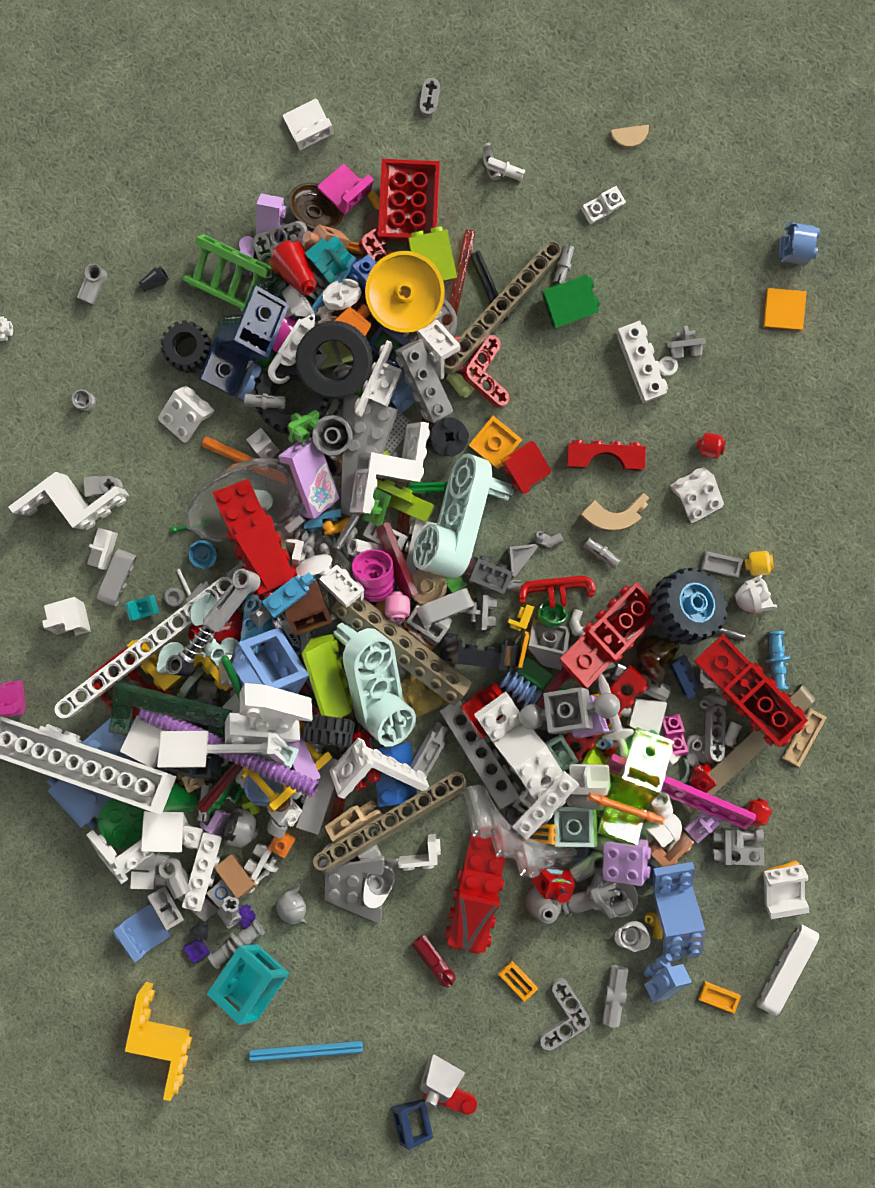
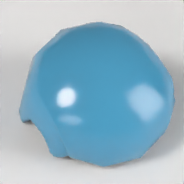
(199, 550)

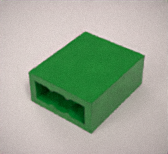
(570, 300)

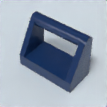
(397, 337)
(403, 1127)

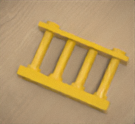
(274, 798)

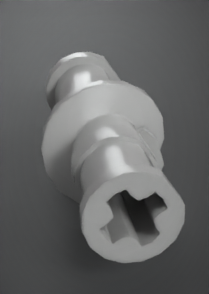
(243, 938)

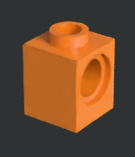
(282, 845)

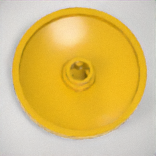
(404, 291)

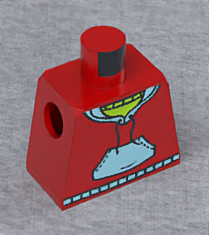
(555, 883)

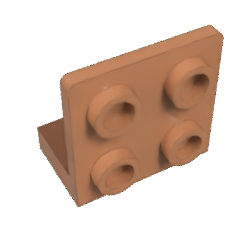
(670, 858)

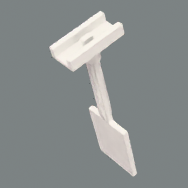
(190, 748)

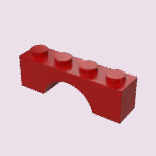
(630, 456)

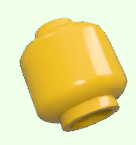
(759, 563)

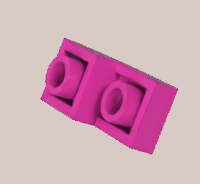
(673, 729)

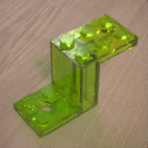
(636, 785)

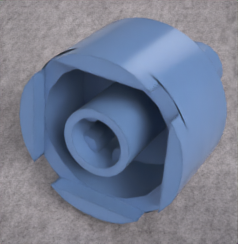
(799, 243)

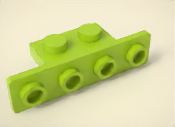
(405, 501)

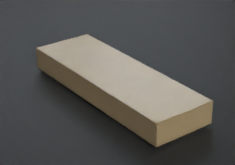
(801, 742)

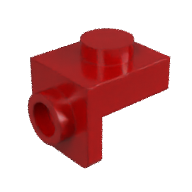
(701, 777)

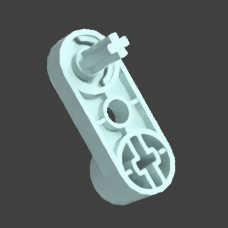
(449, 545)
(375, 685)

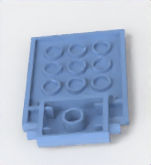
(81, 802)

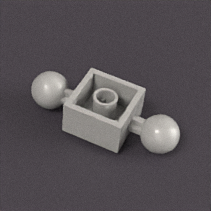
(580, 707)

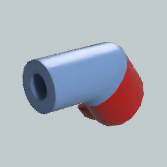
(607, 746)

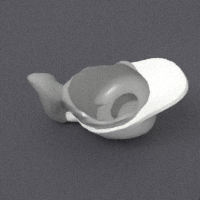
(379, 886)

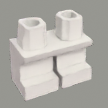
(147, 874)

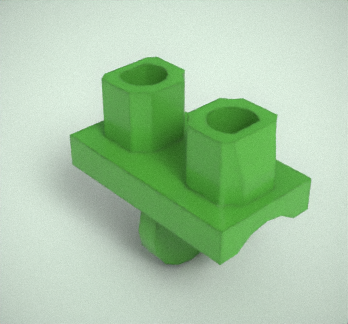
(302, 426)
(381, 504)

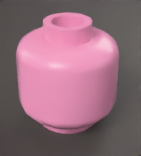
(397, 607)

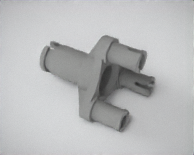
(598, 898)

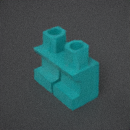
(326, 259)

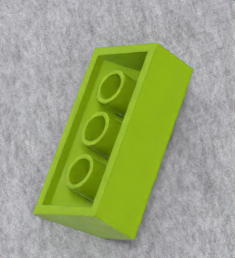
(328, 676)

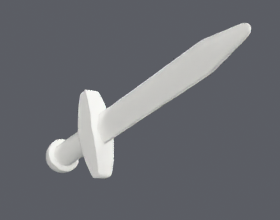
(618, 733)

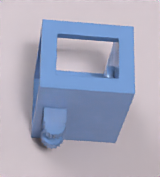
(272, 665)

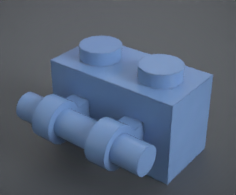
(665, 983)

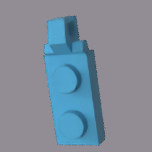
(288, 594)

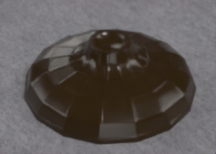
(312, 207)

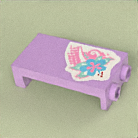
(311, 477)

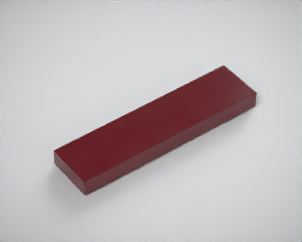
(400, 567)

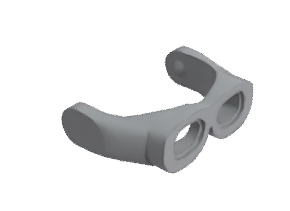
(488, 153)

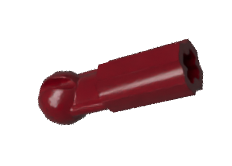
(434, 961)

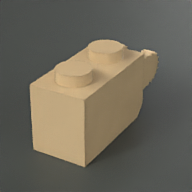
(351, 821)

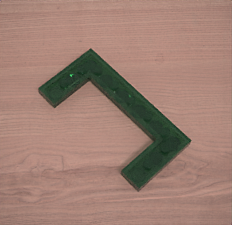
(129, 696)

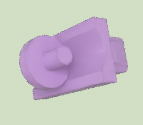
(702, 826)

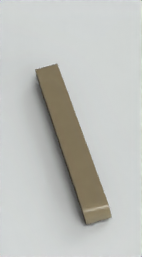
(505, 299)
(749, 746)
(385, 831)

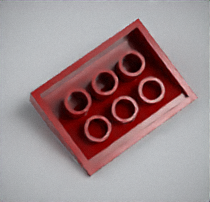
(408, 198)

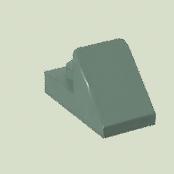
(561, 752)

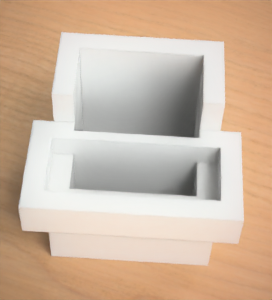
(66, 616)

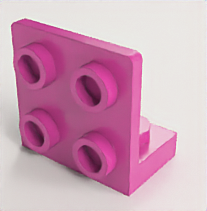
(345, 188)

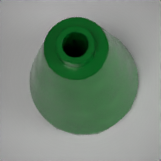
(180, 800)

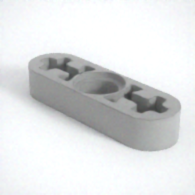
(709, 739)

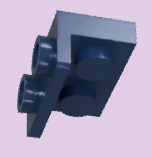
(685, 676)

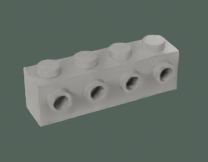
(424, 381)

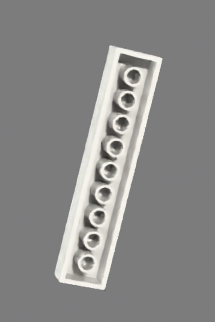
(85, 766)

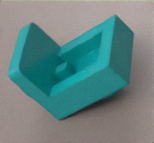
(142, 608)

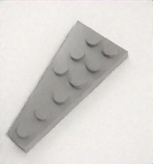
(369, 436)

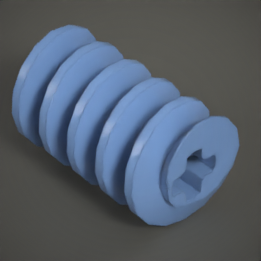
(520, 689)

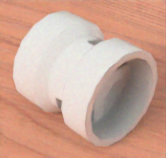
(662, 805)

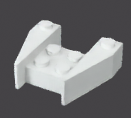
(264, 712)

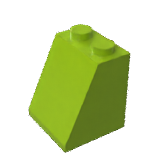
(436, 248)

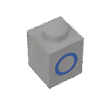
(219, 892)

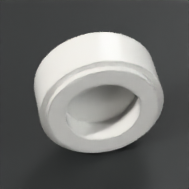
(668, 366)

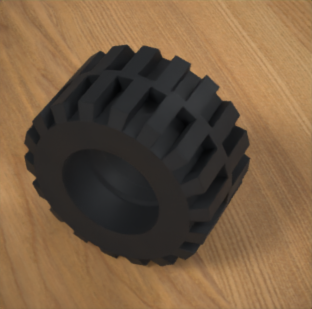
(172, 340)
(329, 731)

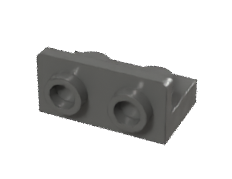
(490, 575)

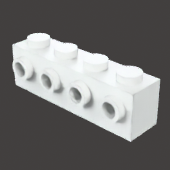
(641, 361)

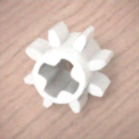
(6, 329)

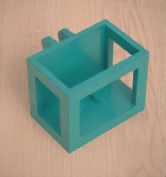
(249, 982)

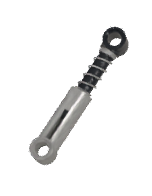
(235, 594)

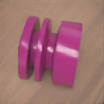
(375, 573)

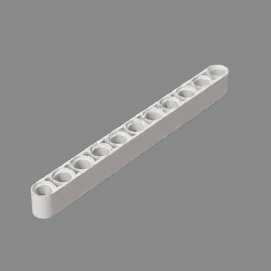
(140, 656)

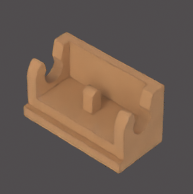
(235, 876)

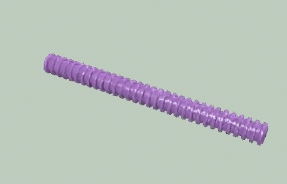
(250, 760)

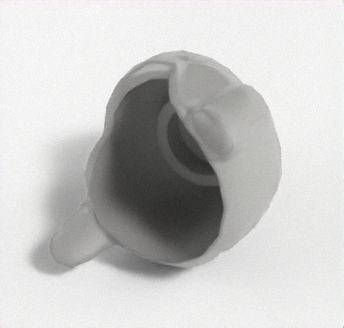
(291, 906)

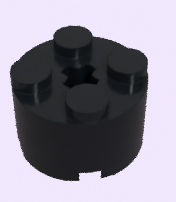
(457, 437)

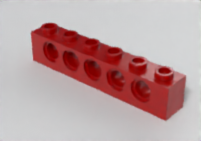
(629, 676)

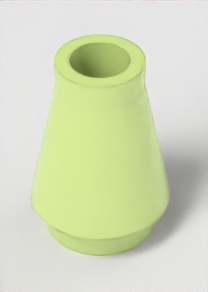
(460, 384)

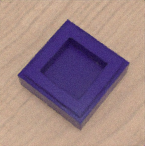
(196, 950)

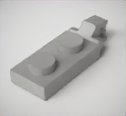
(430, 749)

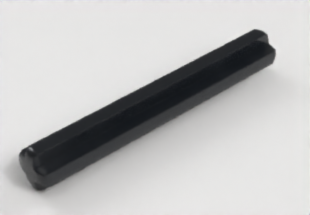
(486, 279)

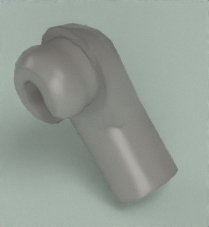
(546, 540)

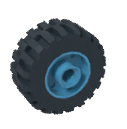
(688, 606)

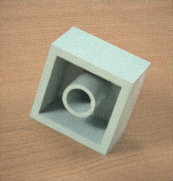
(575, 827)

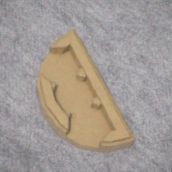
(630, 136)

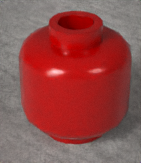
(711, 445)
(761, 810)

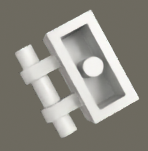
(431, 633)

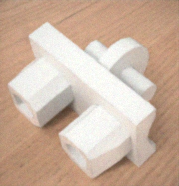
(255, 868)

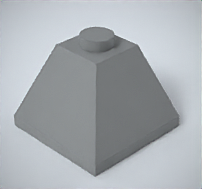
(548, 643)

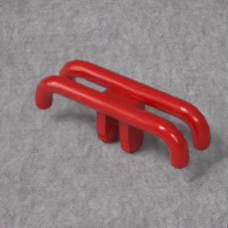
(556, 584)

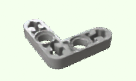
(272, 242)
(570, 1021)

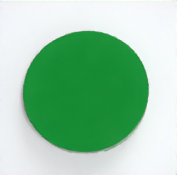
(120, 823)

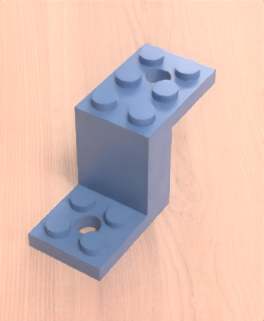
(678, 911)

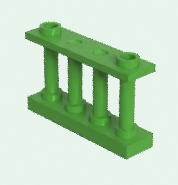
(225, 254)

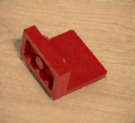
(478, 702)

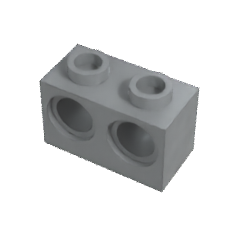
(165, 908)

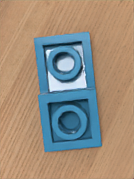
(315, 524)

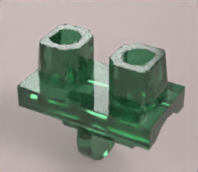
(274, 285)

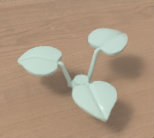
(215, 651)

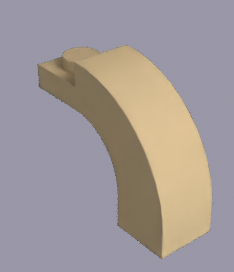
(609, 521)

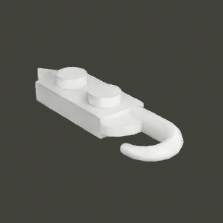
(287, 352)

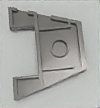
(345, 886)

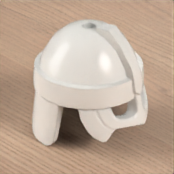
(754, 596)
(665, 833)

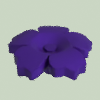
(246, 915)

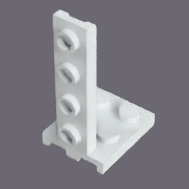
(360, 759)
(126, 861)

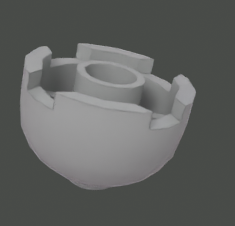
(240, 829)

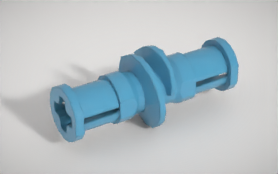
(777, 658)

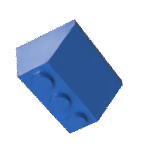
(389, 789)

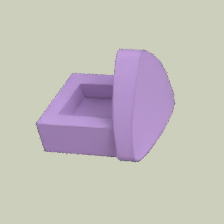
(217, 822)

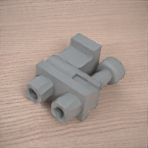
(733, 846)

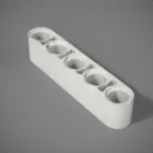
(788, 970)

